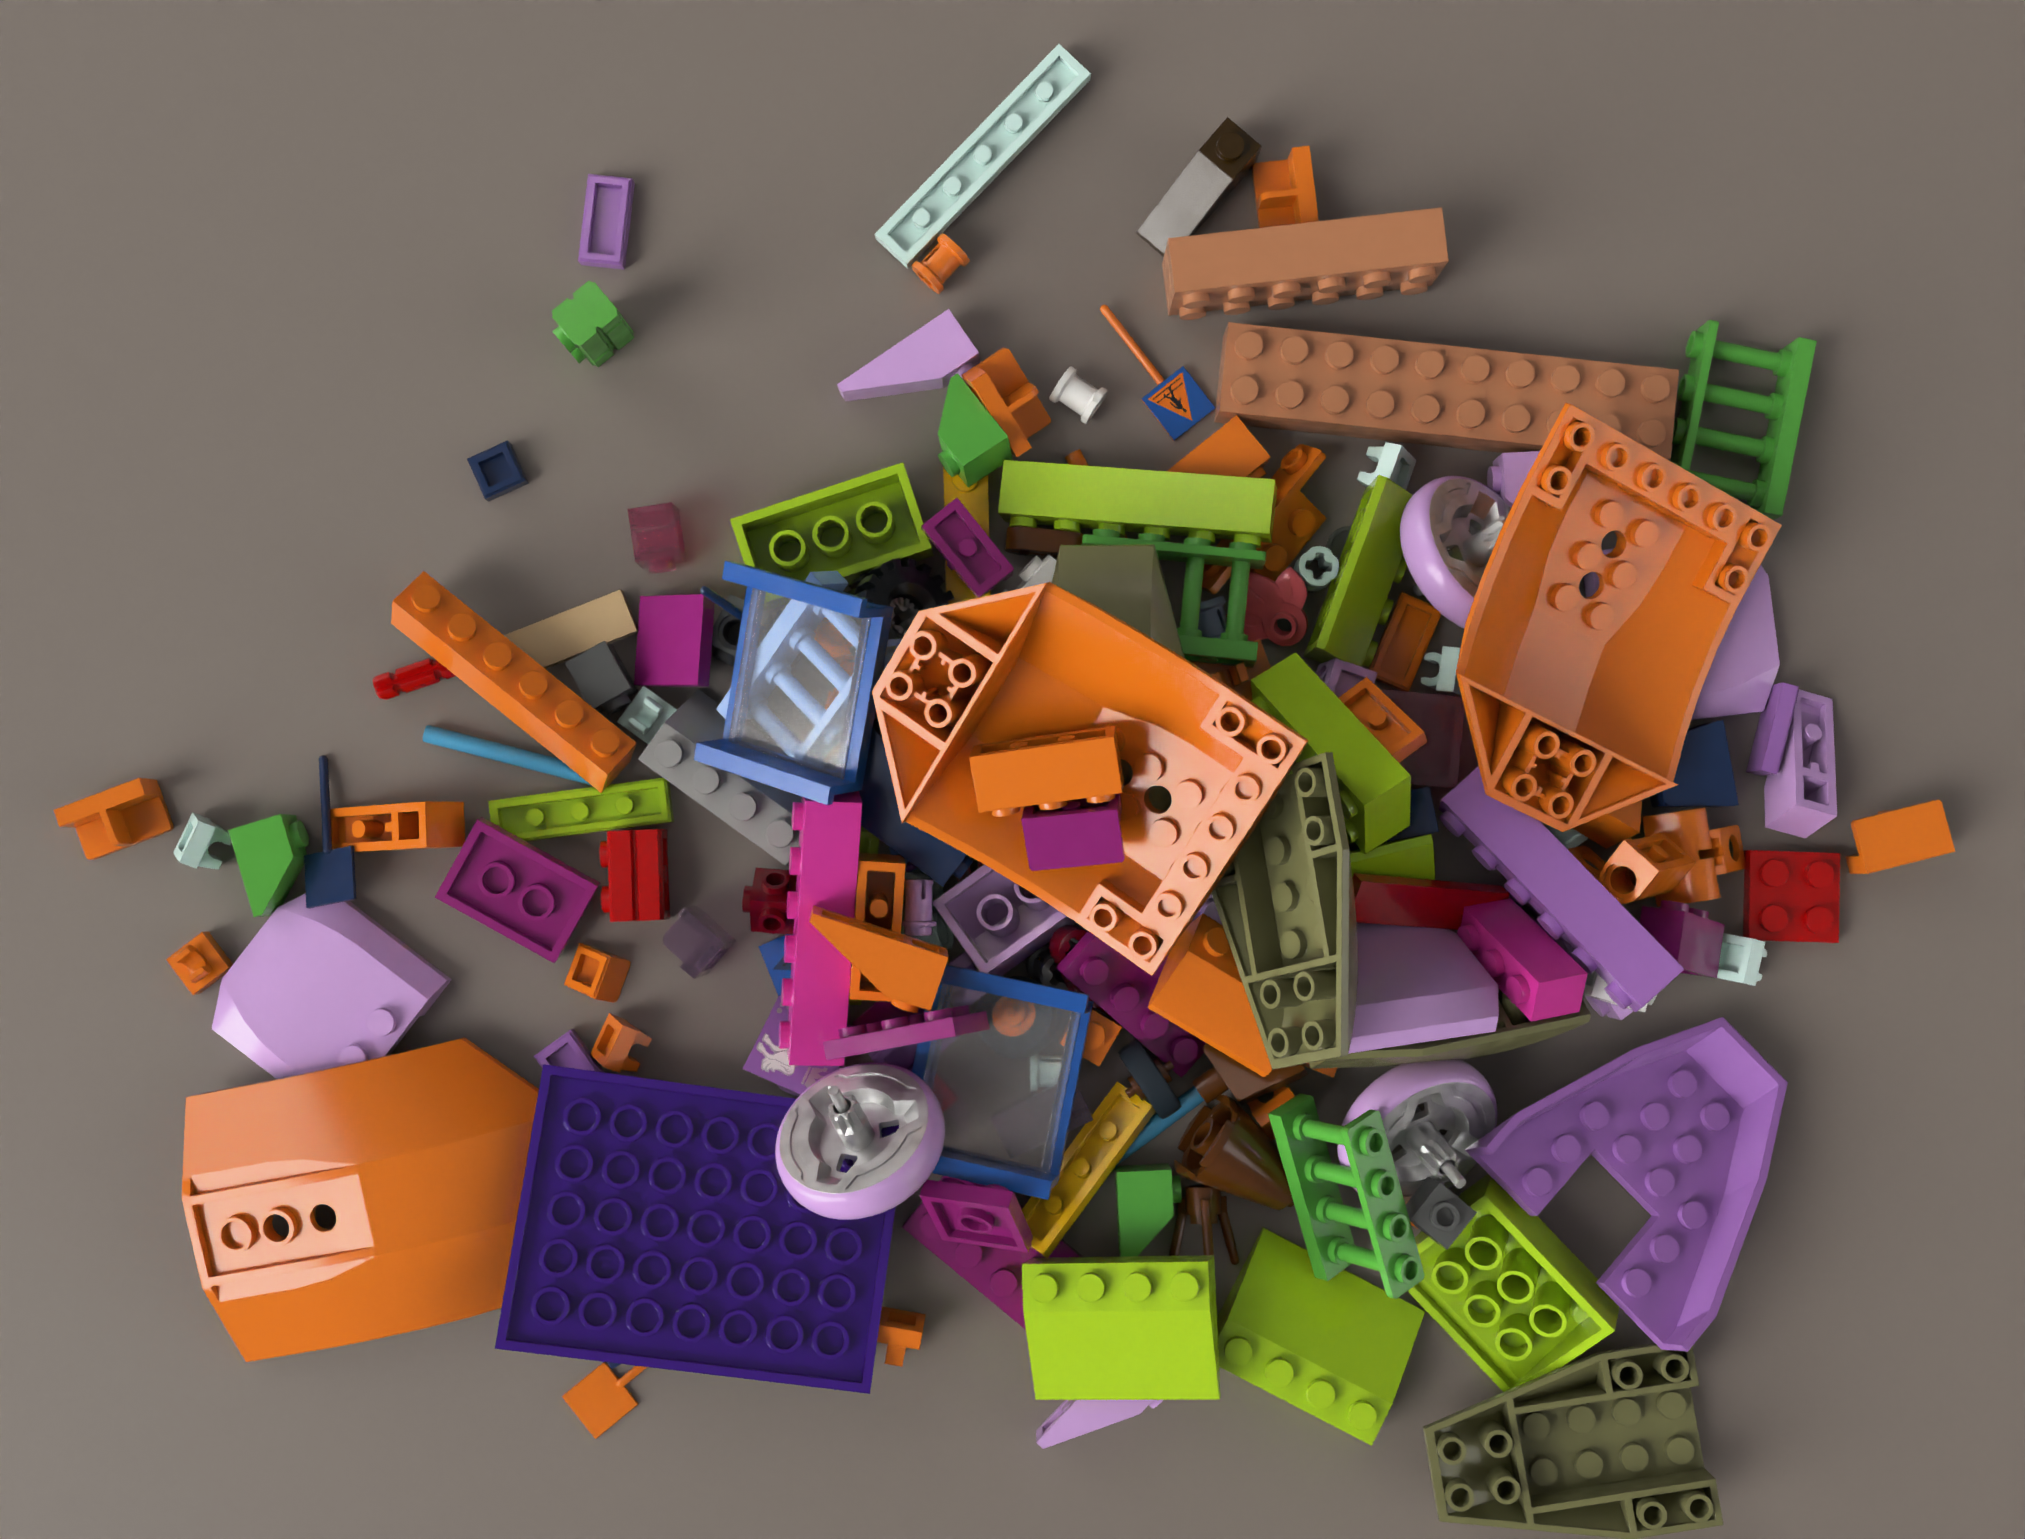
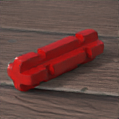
(410, 678)

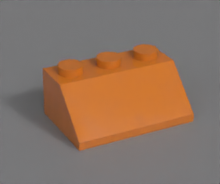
(1207, 997)

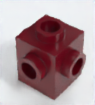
(768, 901)

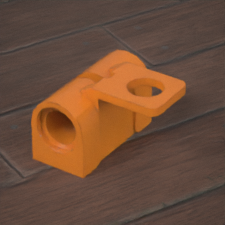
(1706, 846)
(1638, 867)

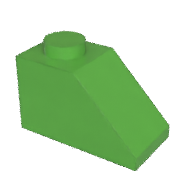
(969, 435)
(269, 859)
(1144, 1204)

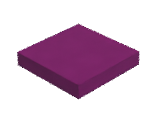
(674, 641)

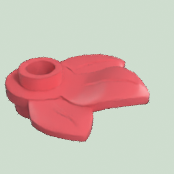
(1276, 600)

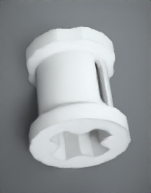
(1078, 395)

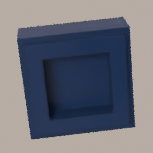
(497, 471)

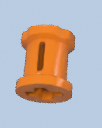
(940, 263)

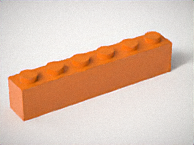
(512, 681)

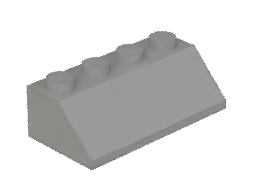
(746, 805)

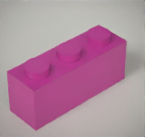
(1523, 959)

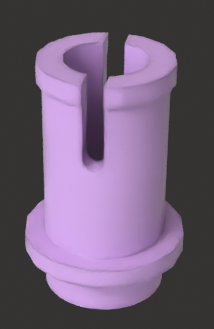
(918, 907)

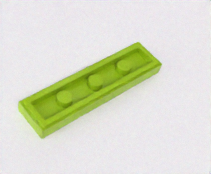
(584, 810)

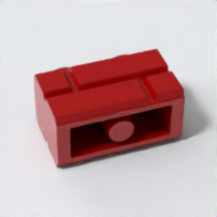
(636, 875)

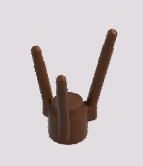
(1203, 1206)

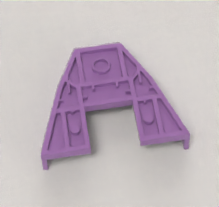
(1689, 1139)

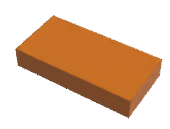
(1404, 642)

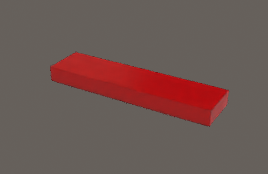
(1418, 901)

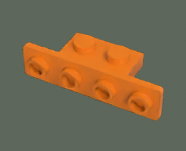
(1294, 519)

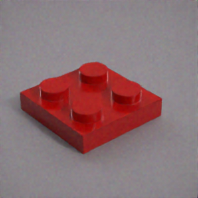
(1791, 896)

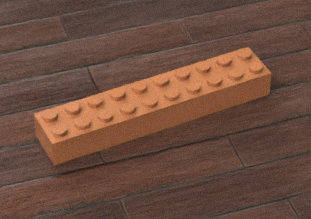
(1431, 391)

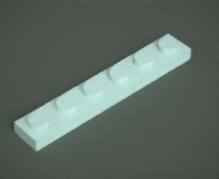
(983, 156)

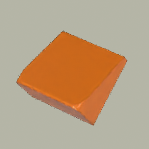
(597, 973)

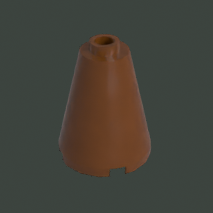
(1234, 1156)

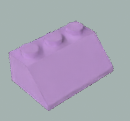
(998, 920)

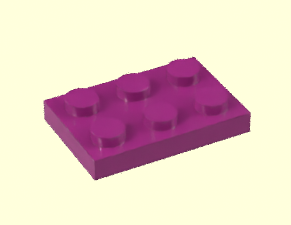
(517, 889)
(905, 1031)

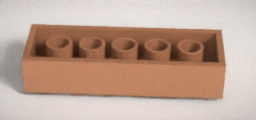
(1304, 263)

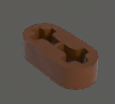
(1039, 541)

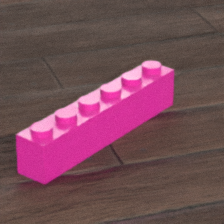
(819, 973)

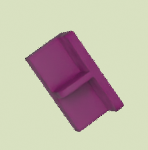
(967, 548)
(1073, 834)

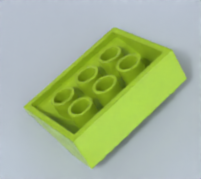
(1512, 1291)
(1122, 1327)
(1316, 1341)

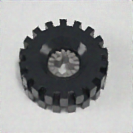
(901, 587)

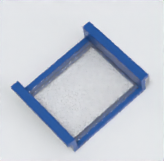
(801, 686)
(1009, 1086)

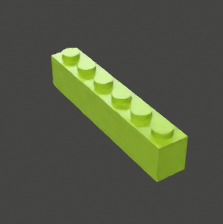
(1138, 501)

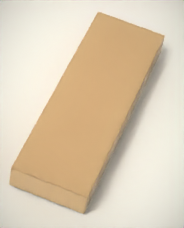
(576, 630)

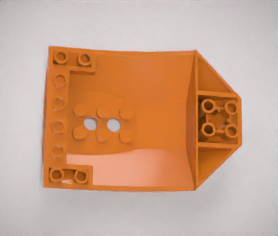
(1060, 665)
(1593, 695)
(410, 1155)

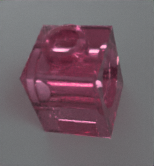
(657, 537)

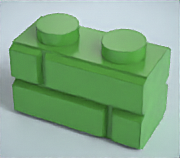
(591, 325)

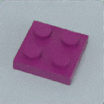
(976, 1214)

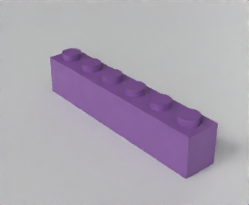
(1562, 892)

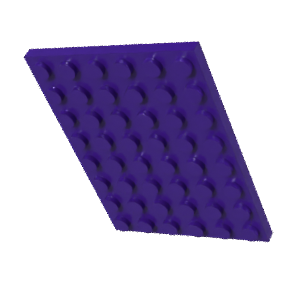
(674, 1245)

